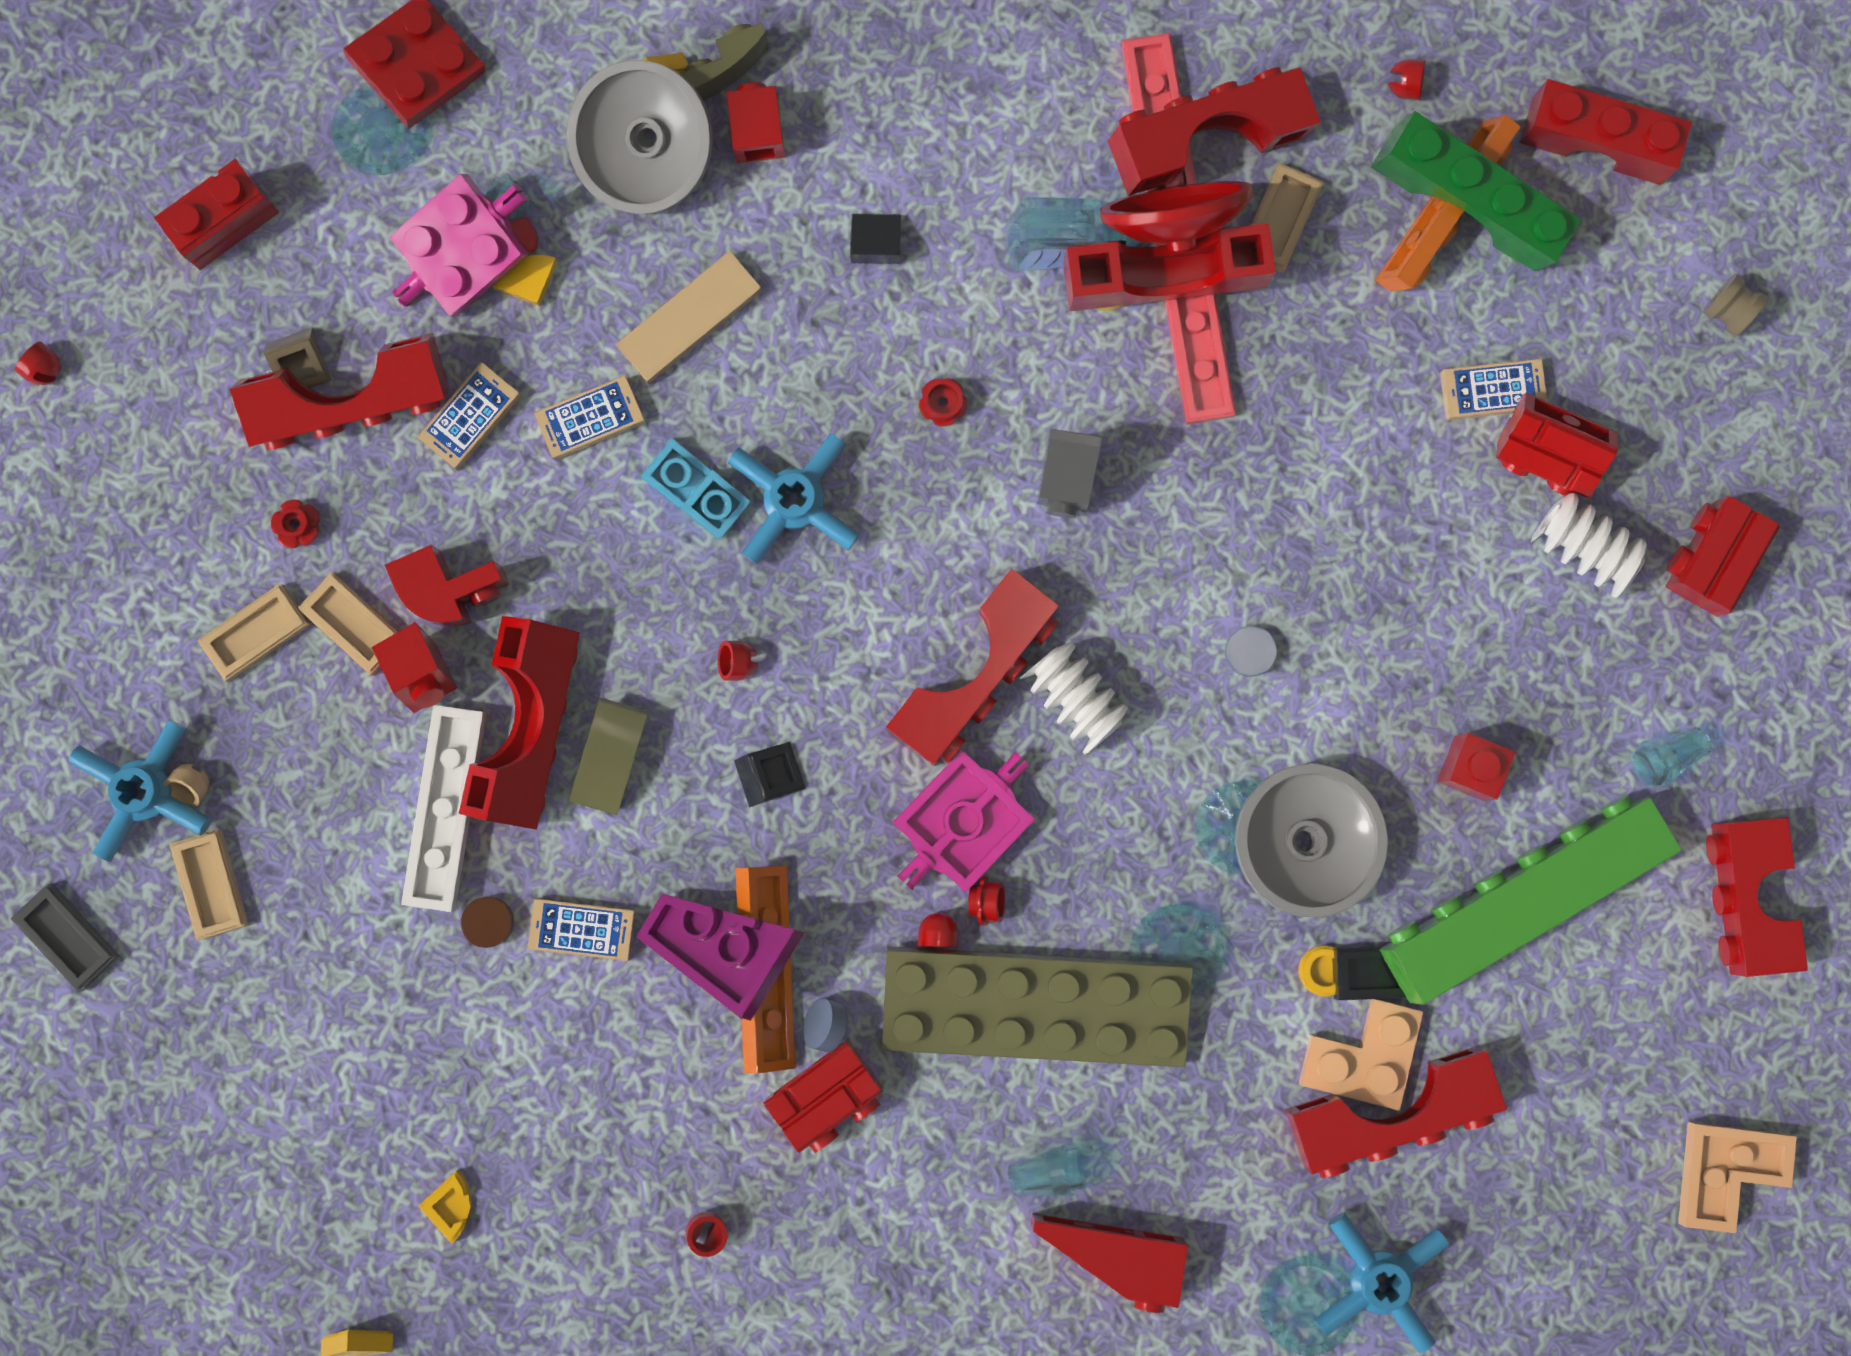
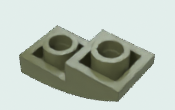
(738, 53)
(608, 756)

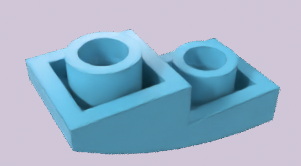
(695, 489)

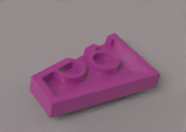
(720, 950)

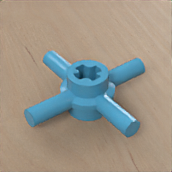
(795, 516)
(122, 797)
(1364, 1282)

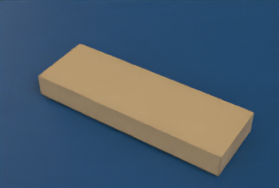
(689, 317)

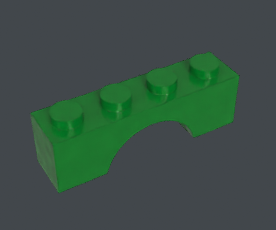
(1439, 165)

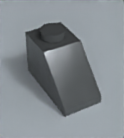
(1068, 472)

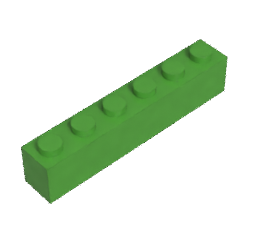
(1529, 899)

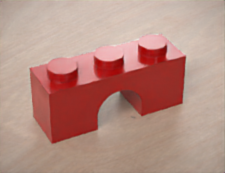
(1637, 138)
(1743, 857)

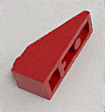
(1130, 1261)

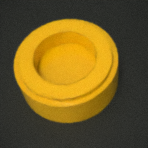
(1317, 971)

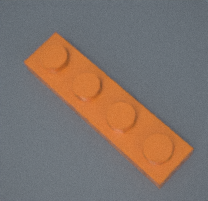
(1438, 218)
(770, 1034)

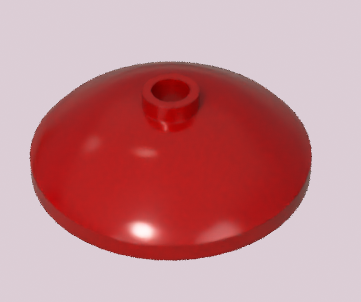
(1178, 212)

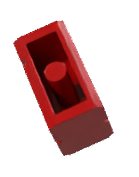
(216, 215)
(1556, 446)
(1720, 555)
(824, 1097)

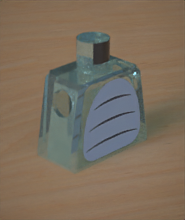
(1048, 225)

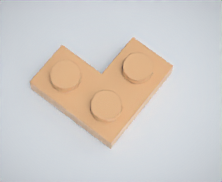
(1375, 1069)
(1719, 1161)

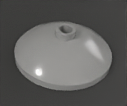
(609, 132)
(1344, 833)

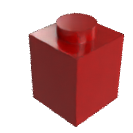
(755, 123)
(414, 668)
(1476, 767)

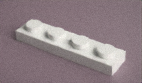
(438, 828)

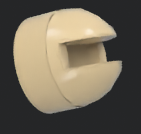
(188, 784)

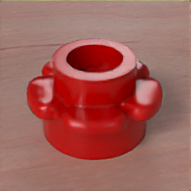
(947, 389)
(307, 530)
(987, 901)

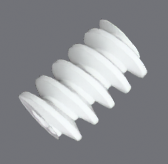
(1592, 543)
(1076, 695)

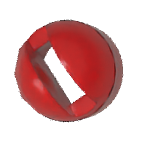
(1412, 79)
(525, 233)
(39, 365)
(735, 660)
(938, 931)
(715, 1238)

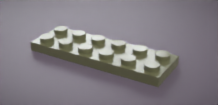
(1036, 1006)

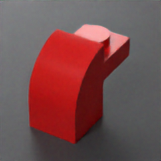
(433, 594)

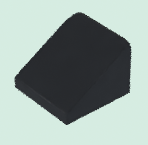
(875, 239)
(769, 774)

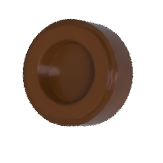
(487, 922)

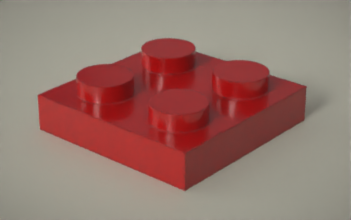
(414, 61)

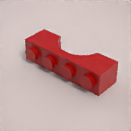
(1266, 112)
(1127, 275)
(279, 406)
(1014, 618)
(514, 780)
(1455, 1093)

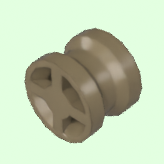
(1735, 305)

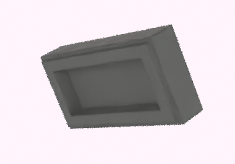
(65, 937)

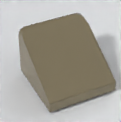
(300, 355)

